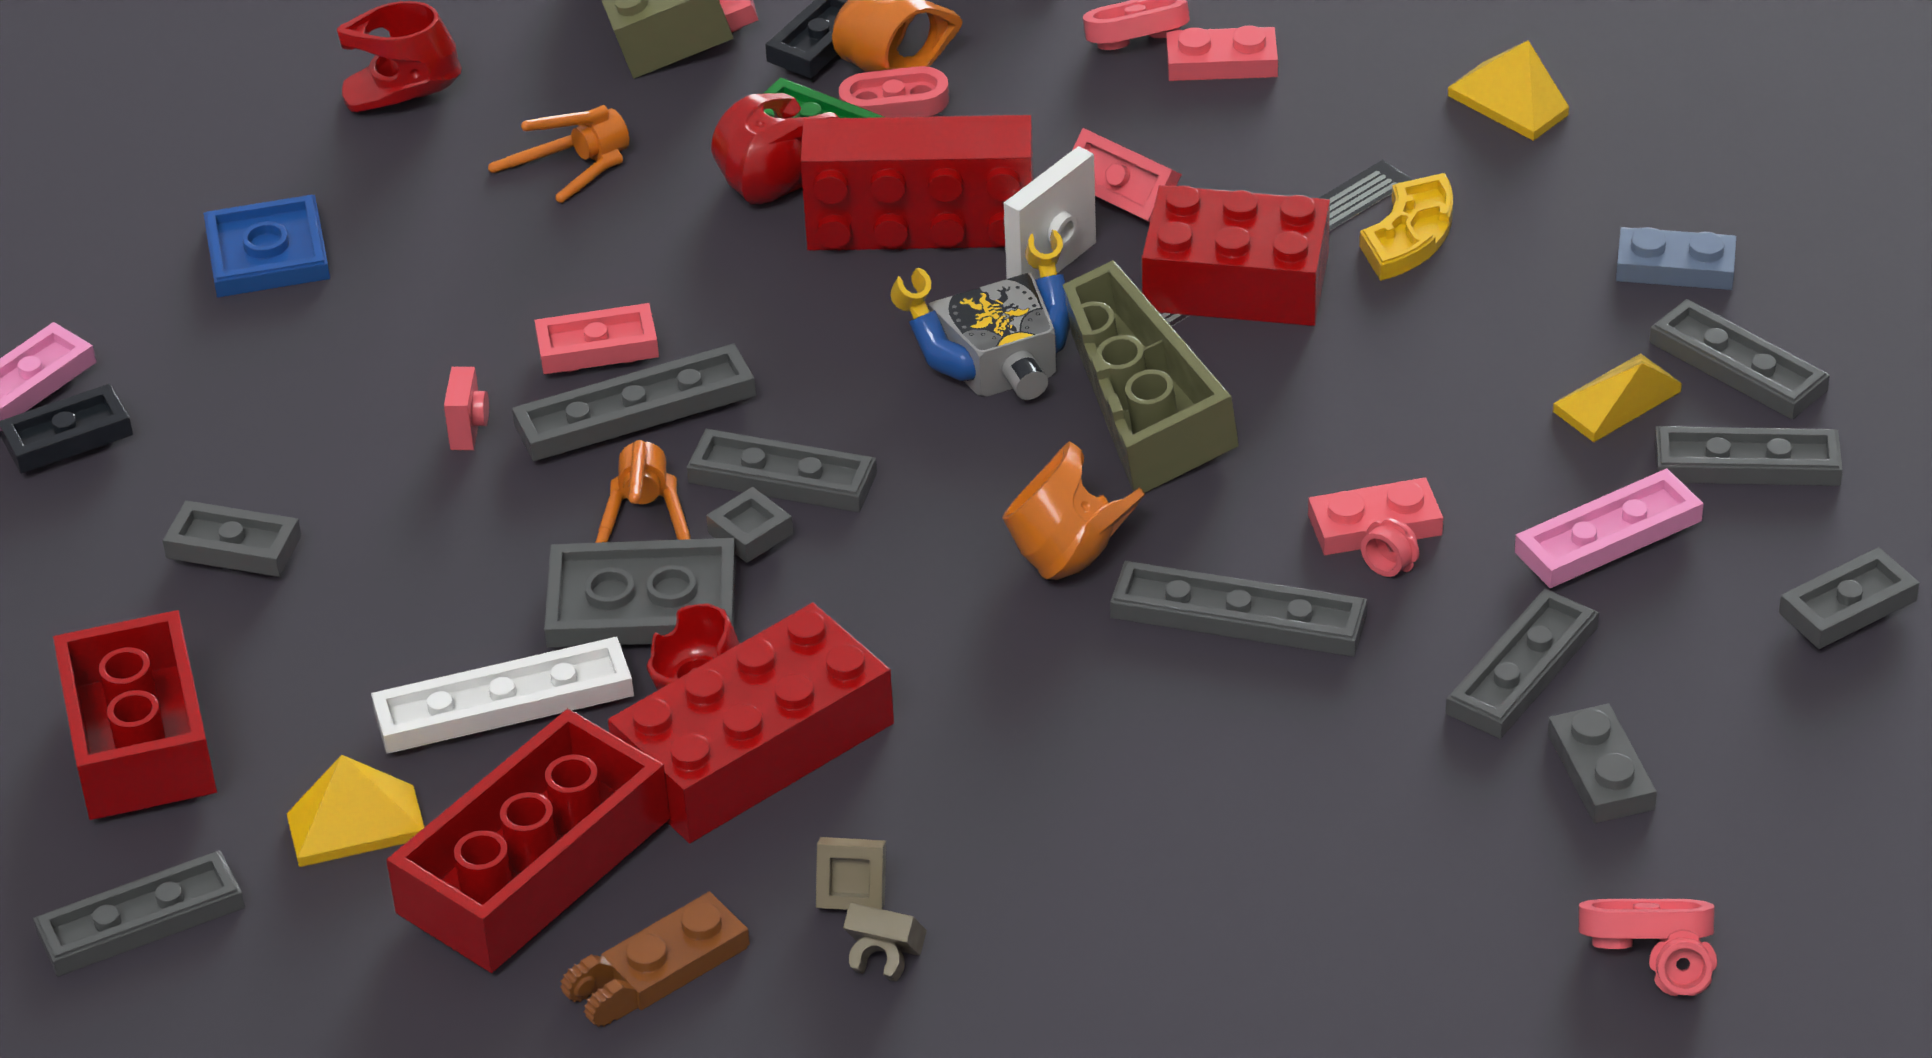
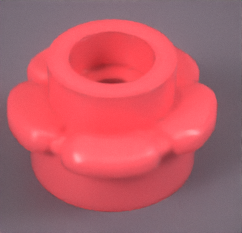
(1389, 547)
(1687, 981)

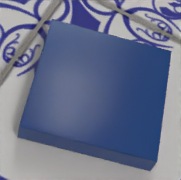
(266, 245)

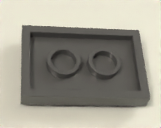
(633, 587)

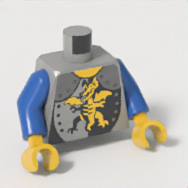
(995, 333)

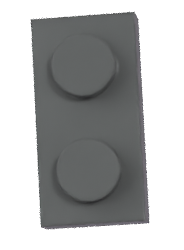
(232, 538)
(1849, 597)
(1601, 763)

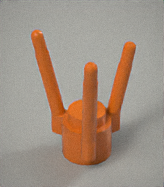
(598, 136)
(641, 481)

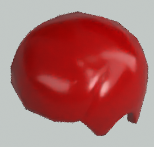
(698, 637)

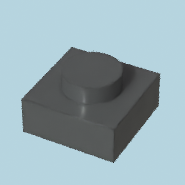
(753, 523)

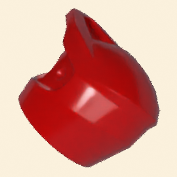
(408, 64)
(761, 151)

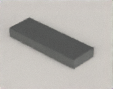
(1739, 359)
(1750, 455)
(782, 470)
(1522, 663)
(138, 913)

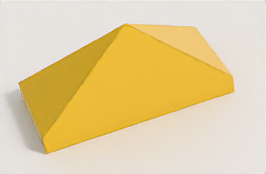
(1513, 92)
(1617, 397)
(352, 813)

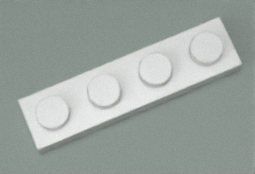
(502, 694)

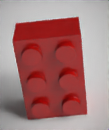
(1236, 254)
(134, 715)

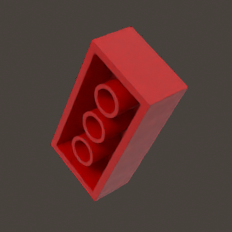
(912, 180)
(759, 718)
(528, 840)

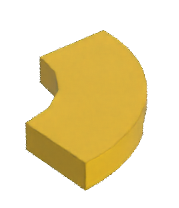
(1412, 229)

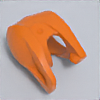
(872, 30)
(1059, 522)

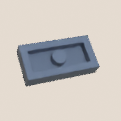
(1676, 258)

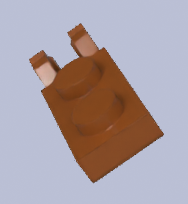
(656, 960)

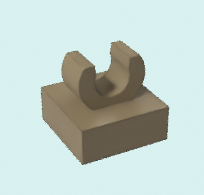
(850, 873)
(885, 932)

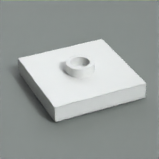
(1056, 201)

